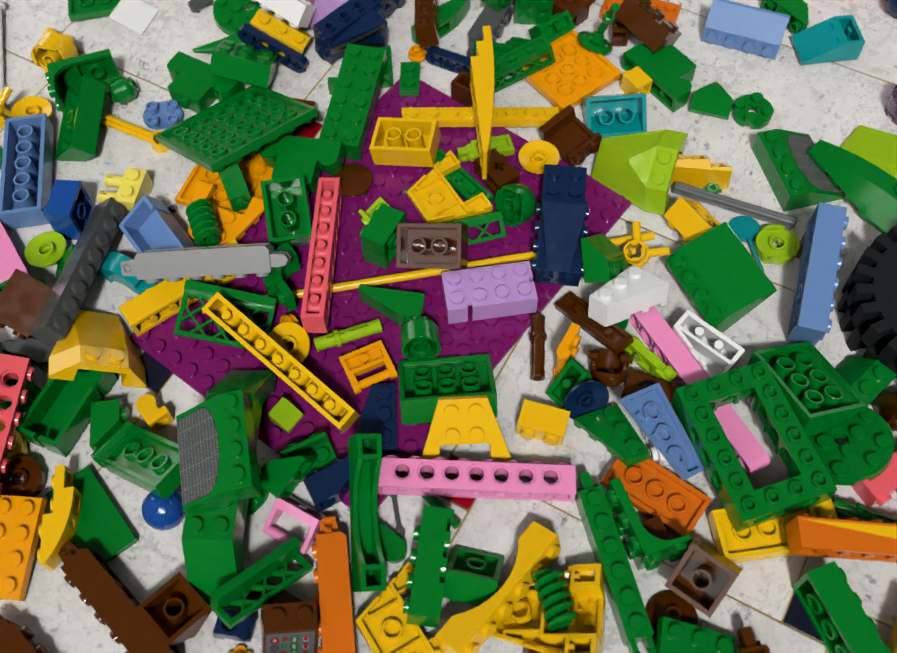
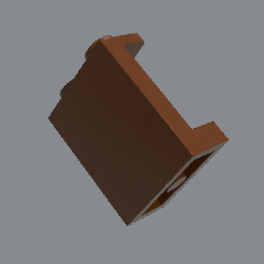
(570, 137)
(22, 303)

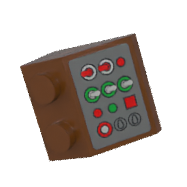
(289, 627)

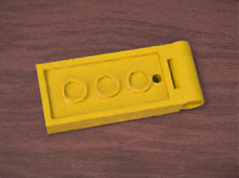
(759, 541)

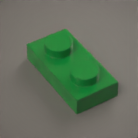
(409, 79)

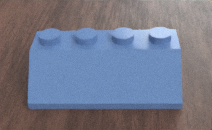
(745, 28)

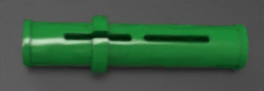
(858, 511)

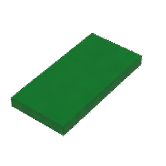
(100, 522)

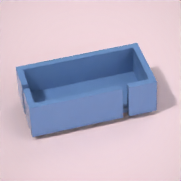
(153, 227)

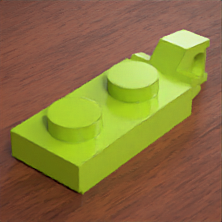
(501, 143)
(650, 361)

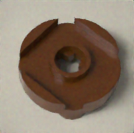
(33, 477)

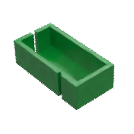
(64, 410)

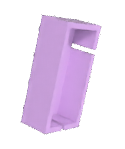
(490, 291)

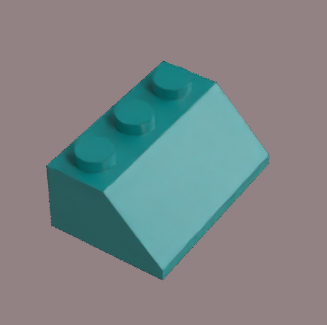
(615, 114)

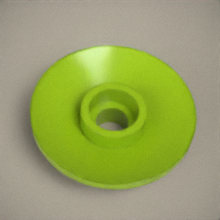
(45, 249)

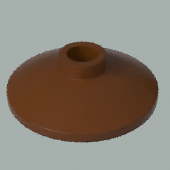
(669, 601)

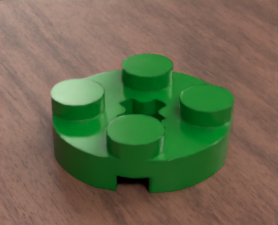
(756, 103)

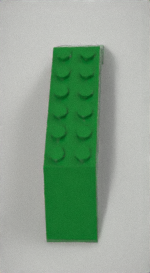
(215, 534)

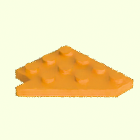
(18, 543)

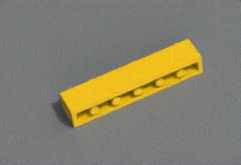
(161, 302)

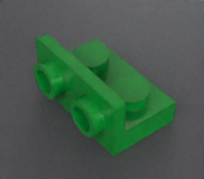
(316, 445)

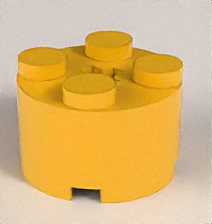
(53, 48)

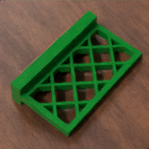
(237, 298)

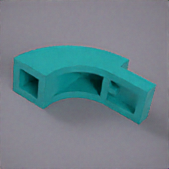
(111, 270)

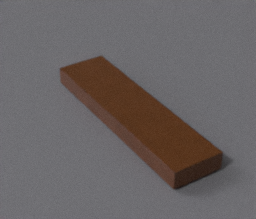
(577, 311)

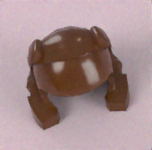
(609, 367)

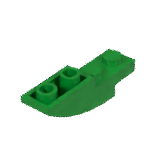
(450, 16)

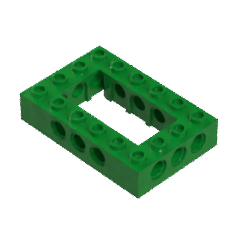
(808, 478)

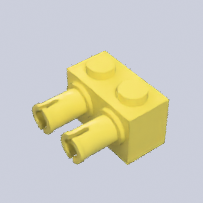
(131, 187)

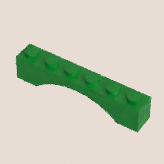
(366, 552)

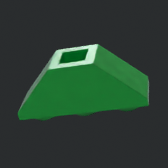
(795, 8)

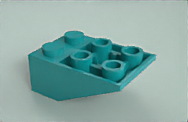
(829, 41)

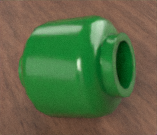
(122, 90)

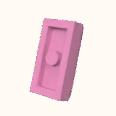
(299, 511)

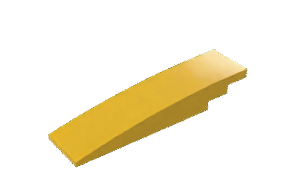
(483, 95)

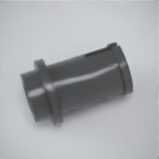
(196, 5)

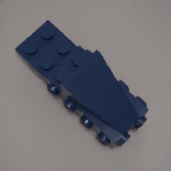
(560, 226)

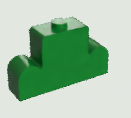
(668, 70)
(194, 86)
(303, 156)

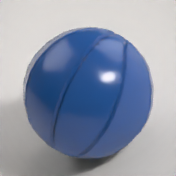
(163, 513)

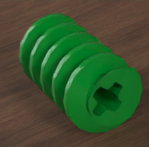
(203, 223)
(554, 598)

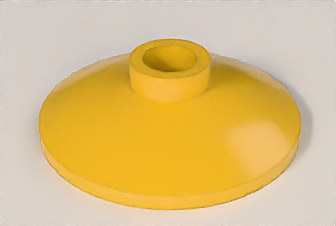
(31, 106)
(537, 154)
(292, 332)

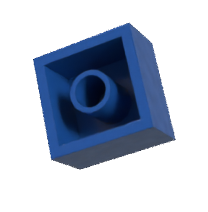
(68, 208)

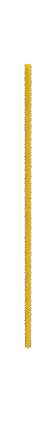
(422, 273)

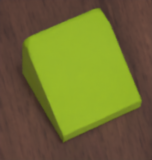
(285, 415)

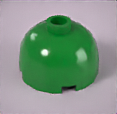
(515, 203)

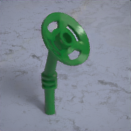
(597, 37)

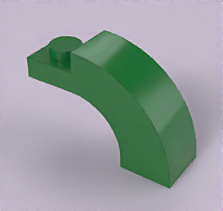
(276, 281)

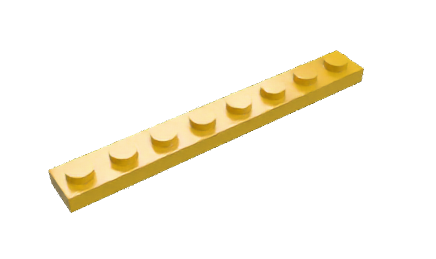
(501, 115)

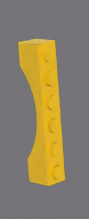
(472, 628)

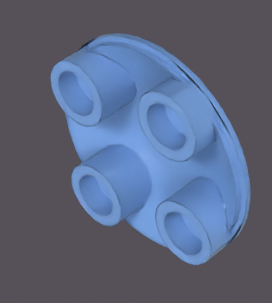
(162, 114)

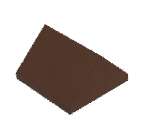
(175, 611)

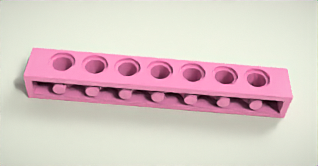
(488, 487)

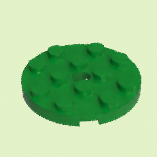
(232, 14)
(865, 454)

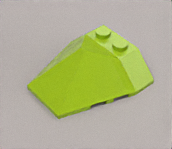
(640, 166)

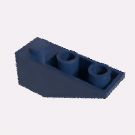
(328, 485)

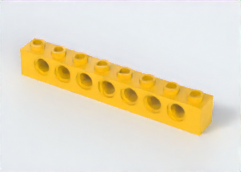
(281, 362)

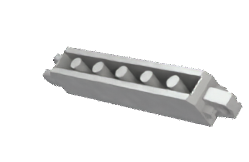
(205, 261)

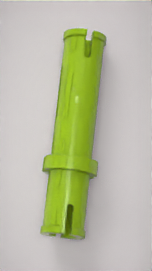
(346, 335)

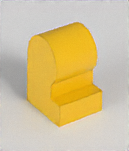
(152, 413)

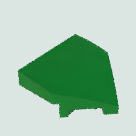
(711, 101)

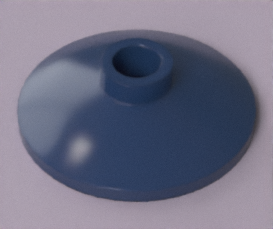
(586, 398)

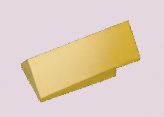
(699, 171)

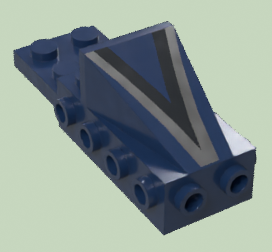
(353, 23)

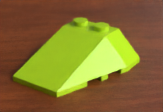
(875, 147)

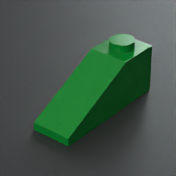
(393, 304)

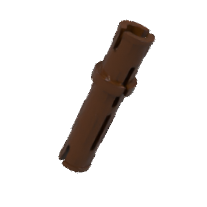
(537, 340)

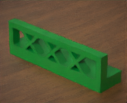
(517, 58)
(479, 219)
(252, 578)

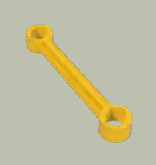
(134, 131)

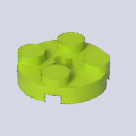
(776, 255)

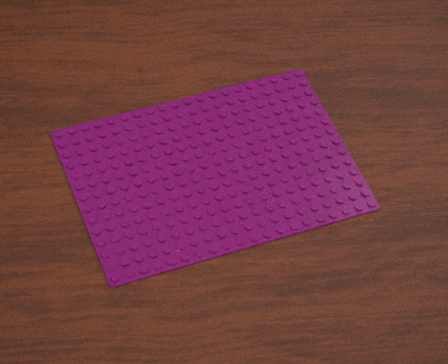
(206, 363)

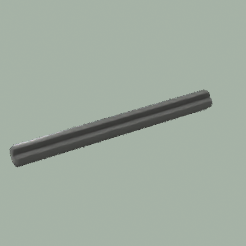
(734, 205)

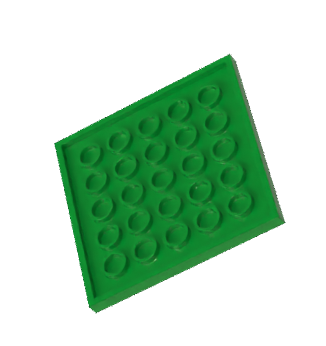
(236, 127)

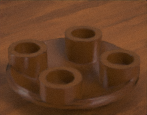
(354, 179)

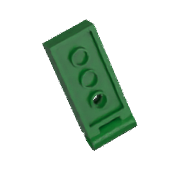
(141, 459)

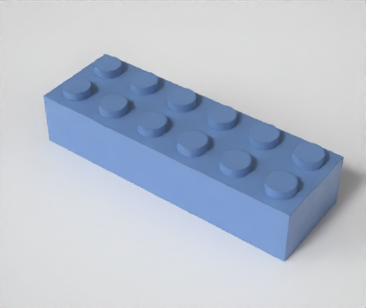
(26, 170)
(818, 274)

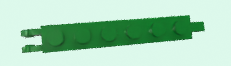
(617, 573)

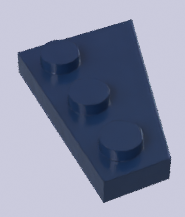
(381, 415)

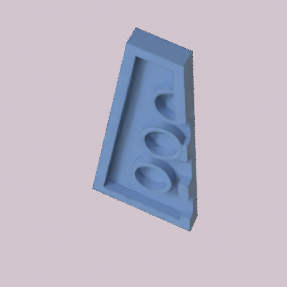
(661, 425)

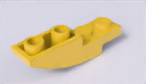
(62, 522)

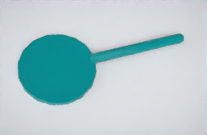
(746, 230)

